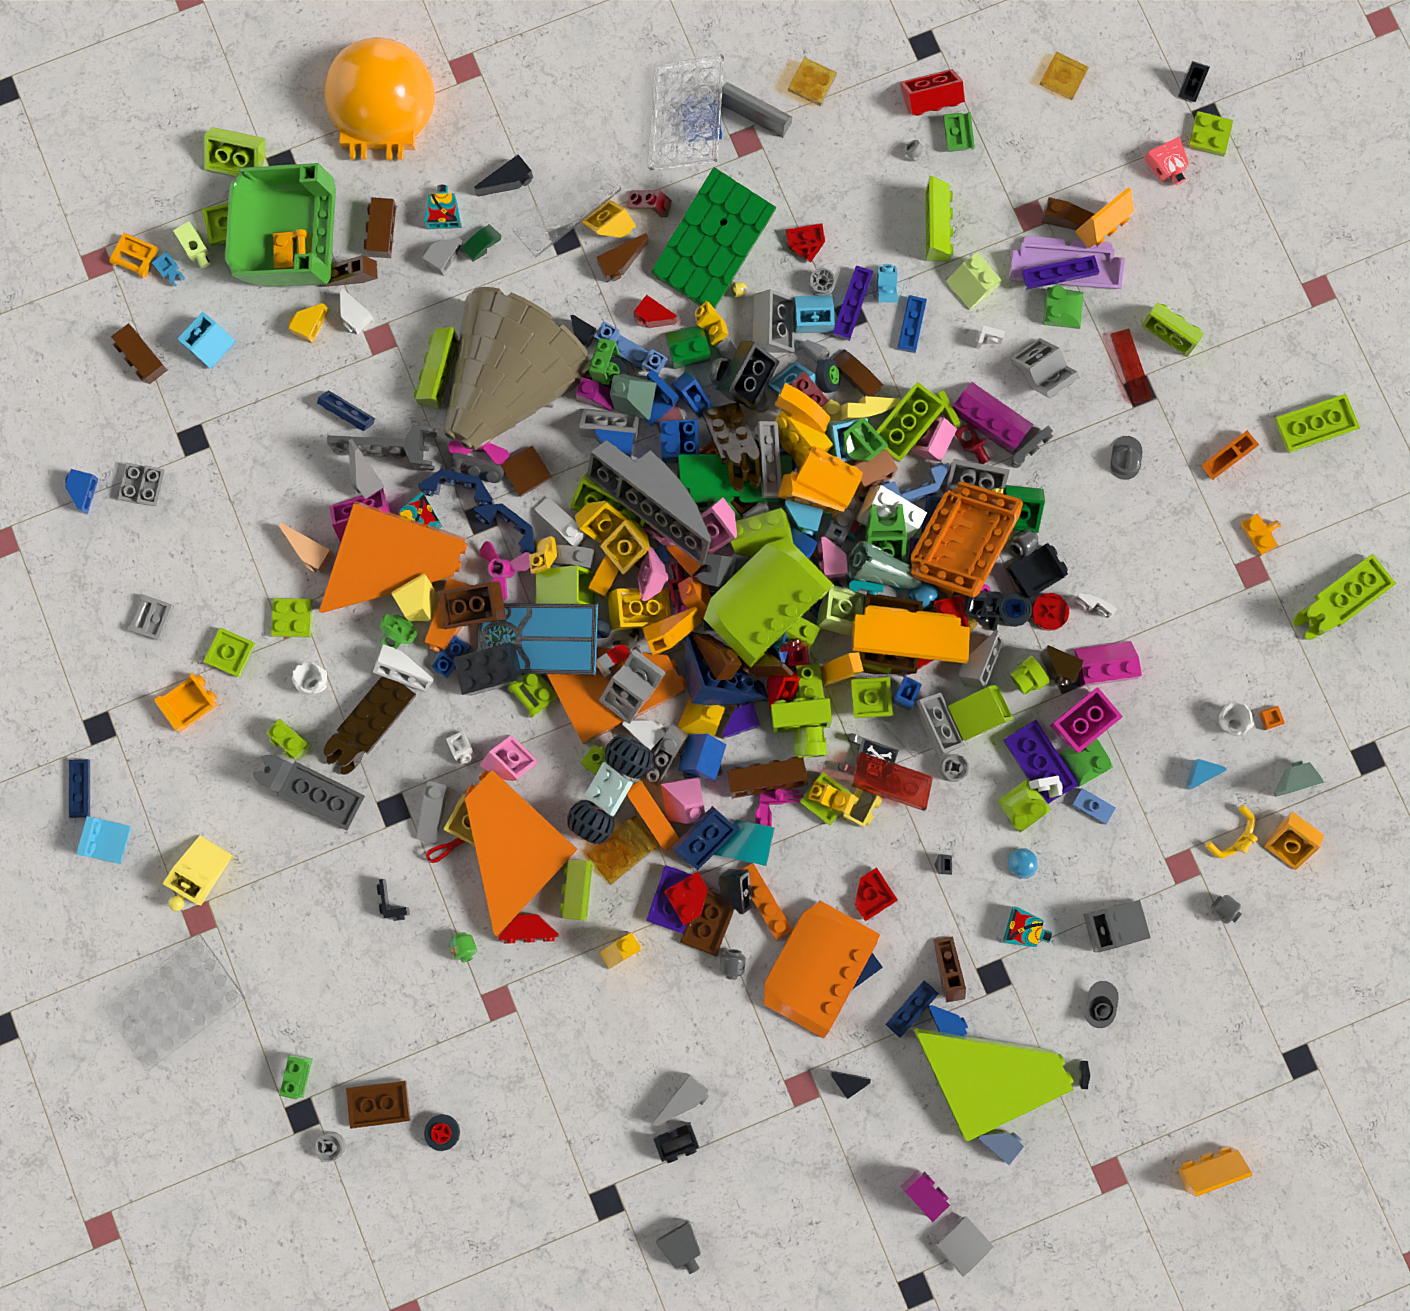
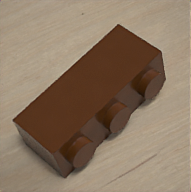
(380, 227)
(138, 354)

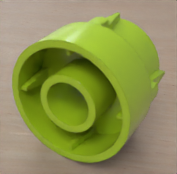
(1029, 676)
(810, 742)

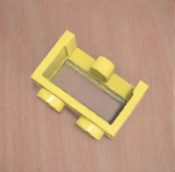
(863, 807)

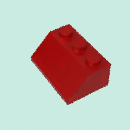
(933, 92)

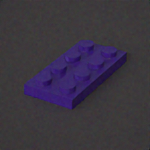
(1039, 757)

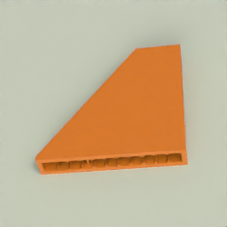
(385, 553)
(582, 693)
(513, 847)

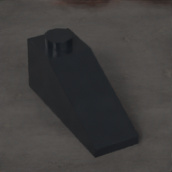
(506, 178)

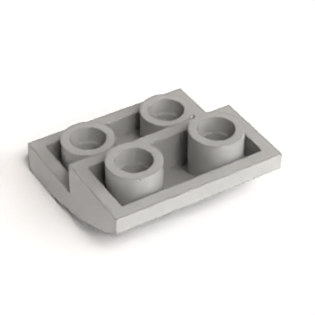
(141, 484)
(964, 1246)

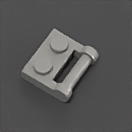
(156, 618)

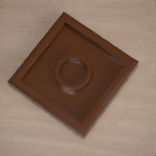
(526, 471)

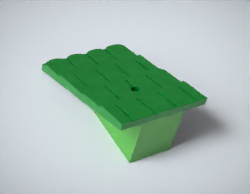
(713, 239)

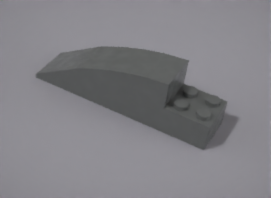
(653, 495)

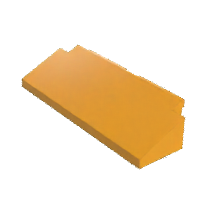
(911, 634)

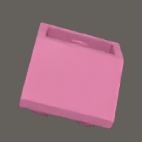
(832, 559)

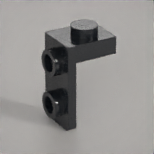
(397, 914)

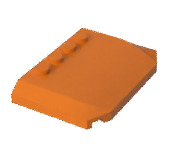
(965, 538)
(818, 967)

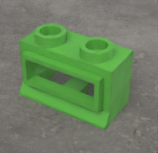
(601, 360)
(295, 1077)

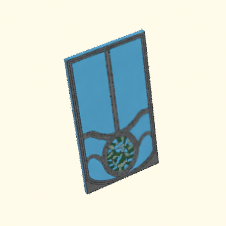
(547, 637)

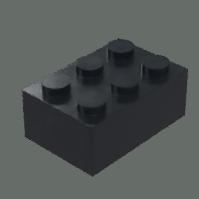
(488, 669)

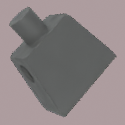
(681, 1247)

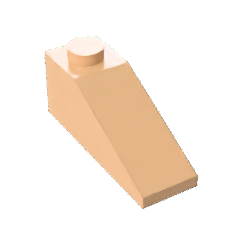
(309, 551)

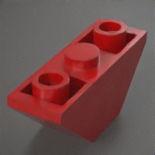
(528, 928)

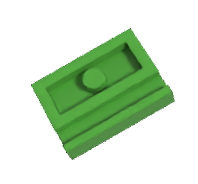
(958, 131)

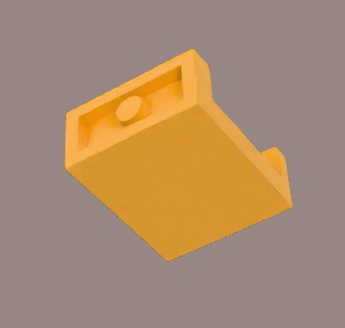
(187, 702)

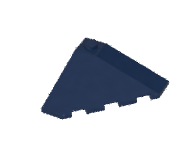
(707, 690)

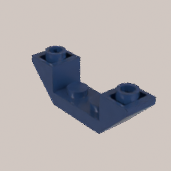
(433, 485)
(488, 513)

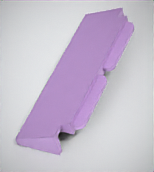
(1045, 251)

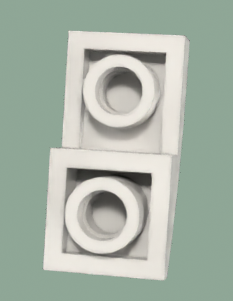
(1087, 602)

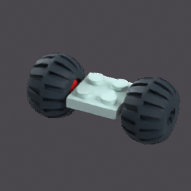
(595, 819)

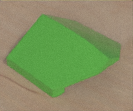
(863, 441)

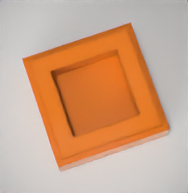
(1271, 717)

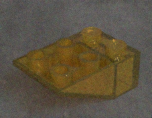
(623, 850)

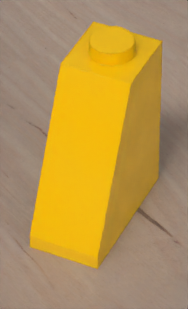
(621, 950)

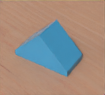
(1202, 772)

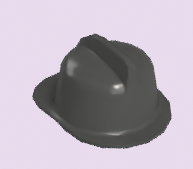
(1126, 457)
(1101, 1004)

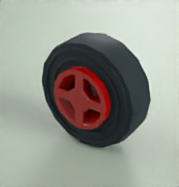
(436, 1136)

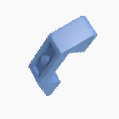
(630, 351)
(936, 475)

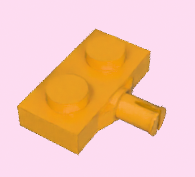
(1260, 533)

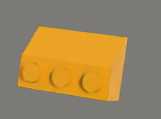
(1107, 219)
(829, 476)
(798, 493)
(1214, 1171)

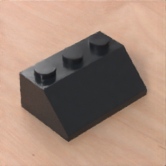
(748, 374)

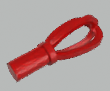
(450, 845)

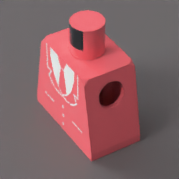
(1168, 161)

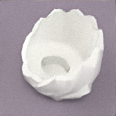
(309, 678)
(1236, 718)

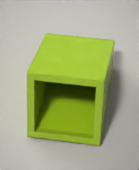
(564, 586)
(980, 712)

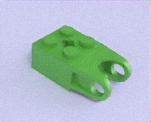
(887, 532)

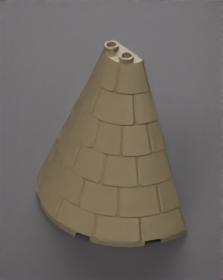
(508, 366)

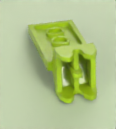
(1345, 597)

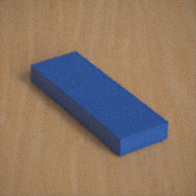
(912, 324)

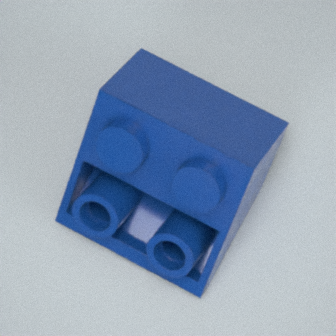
(678, 438)

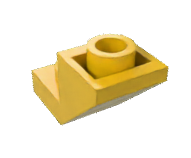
(711, 321)
(544, 555)
(831, 797)

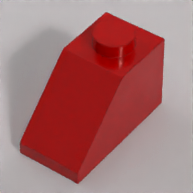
(653, 314)
(781, 688)

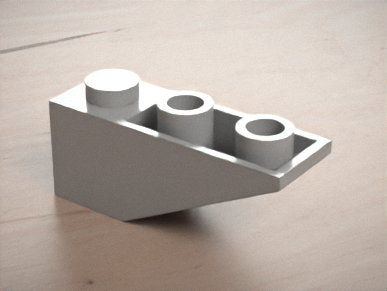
(665, 755)

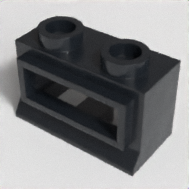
(674, 1134)

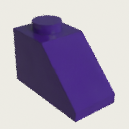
(742, 720)

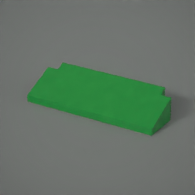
(709, 479)

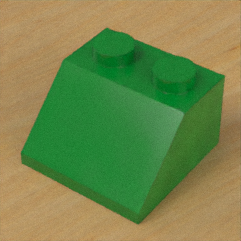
(688, 346)
(1032, 507)

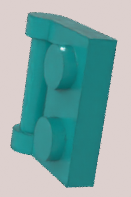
(870, 587)

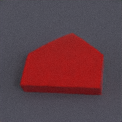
(806, 240)

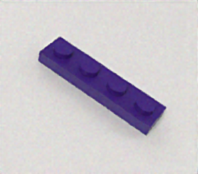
(1060, 272)
(852, 303)

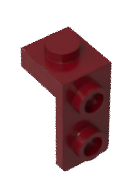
(649, 199)
(808, 387)
(797, 652)

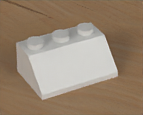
(886, 503)

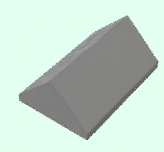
(607, 420)
(976, 474)
(939, 724)

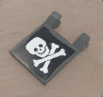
(869, 747)

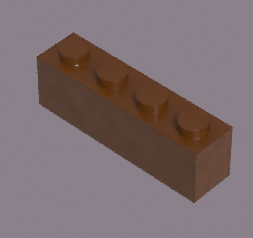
(767, 777)

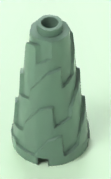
(879, 567)

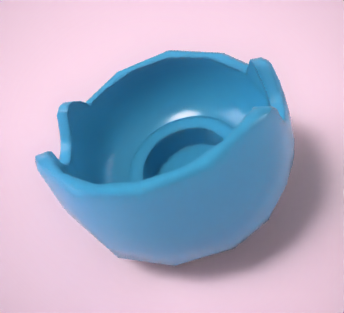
(926, 593)
(1023, 863)

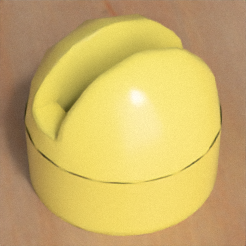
(738, 289)

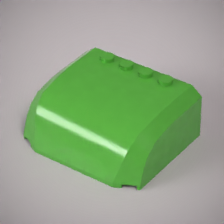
(281, 201)

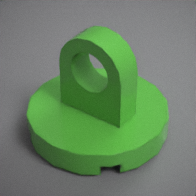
(397, 629)

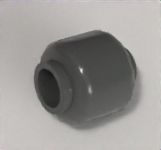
(1024, 542)
(1226, 909)
(732, 964)

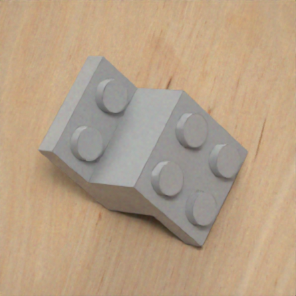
(1045, 368)
(632, 686)

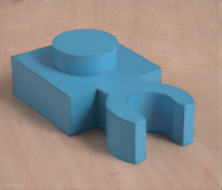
(168, 267)

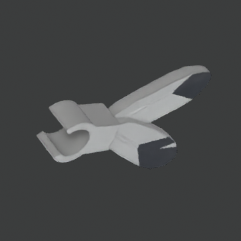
(632, 641)

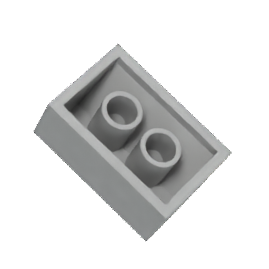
(774, 321)

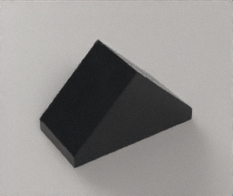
(1193, 81)
(583, 331)
(849, 1083)

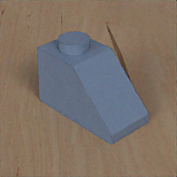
(1003, 1144)

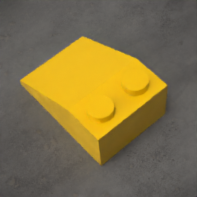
(631, 613)

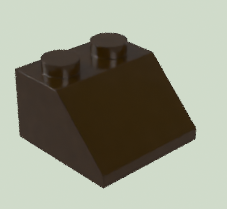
(1061, 666)

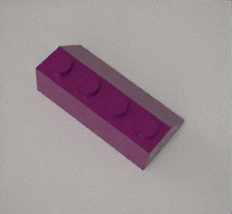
(991, 417)

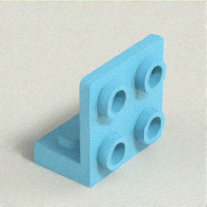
(103, 840)

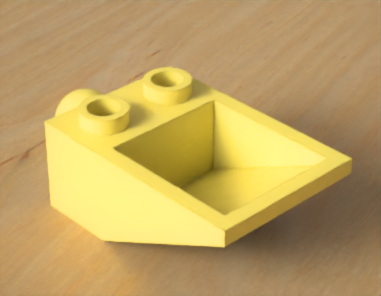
(200, 869)

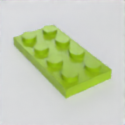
(1317, 423)

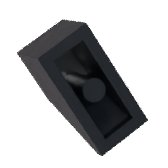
(736, 889)

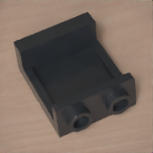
(1038, 571)

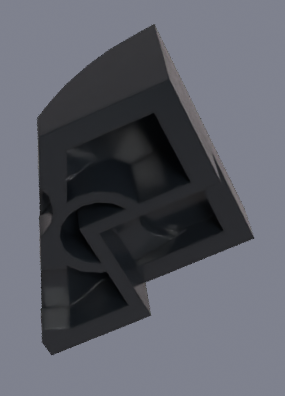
(983, 608)

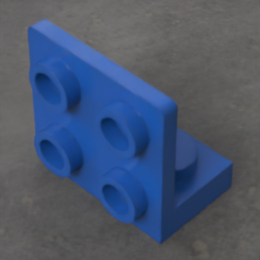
(663, 400)

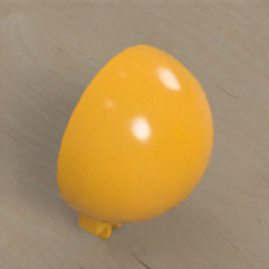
(379, 96)

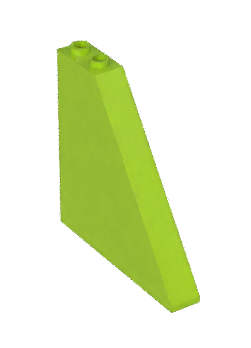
(992, 1079)

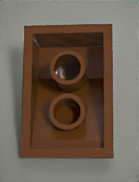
(472, 605)

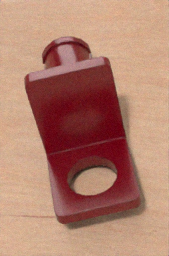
(974, 444)
(679, 576)

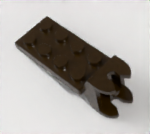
(734, 444)
(367, 723)

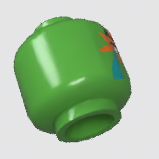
(462, 947)

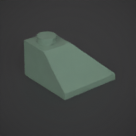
(632, 395)
(1297, 778)

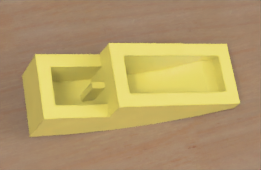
(867, 407)

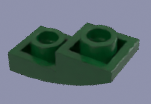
(479, 242)

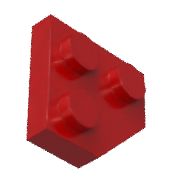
(873, 895)
(688, 897)

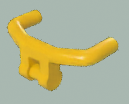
(1243, 842)

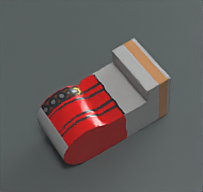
(611, 659)

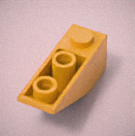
(669, 631)

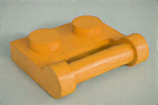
(284, 248)
(136, 249)

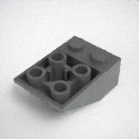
(1116, 926)

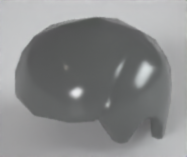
(717, 369)

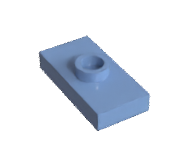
(1093, 806)

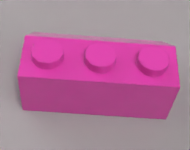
(341, 511)
(1108, 663)
(1086, 720)

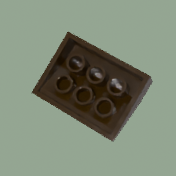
(889, 664)

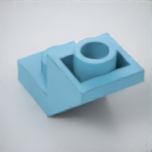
(887, 283)

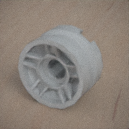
(823, 275)
(954, 776)
(337, 1149)

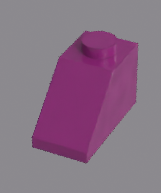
(594, 394)

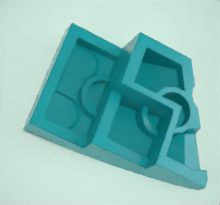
(749, 843)

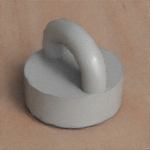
(913, 150)

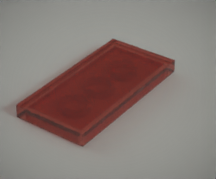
(892, 781)

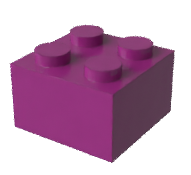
(926, 1197)

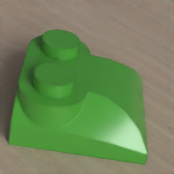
(1063, 307)
(1088, 763)

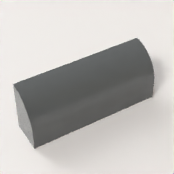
(755, 109)

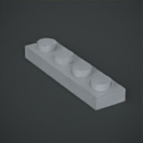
(769, 458)

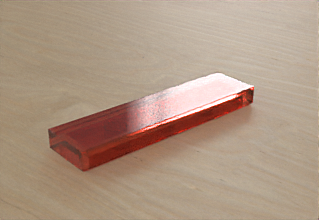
(1131, 366)

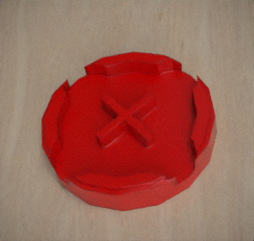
(1050, 612)

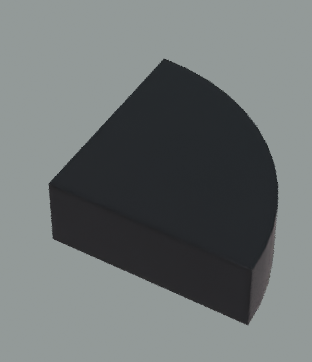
(1085, 1075)

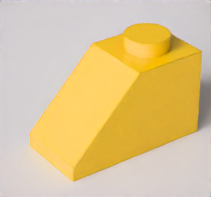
(308, 322)

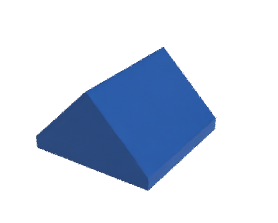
(702, 756)

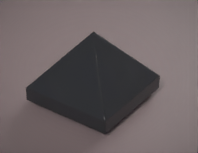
(944, 864)

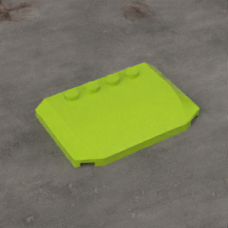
(765, 598)

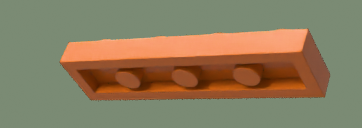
(767, 904)

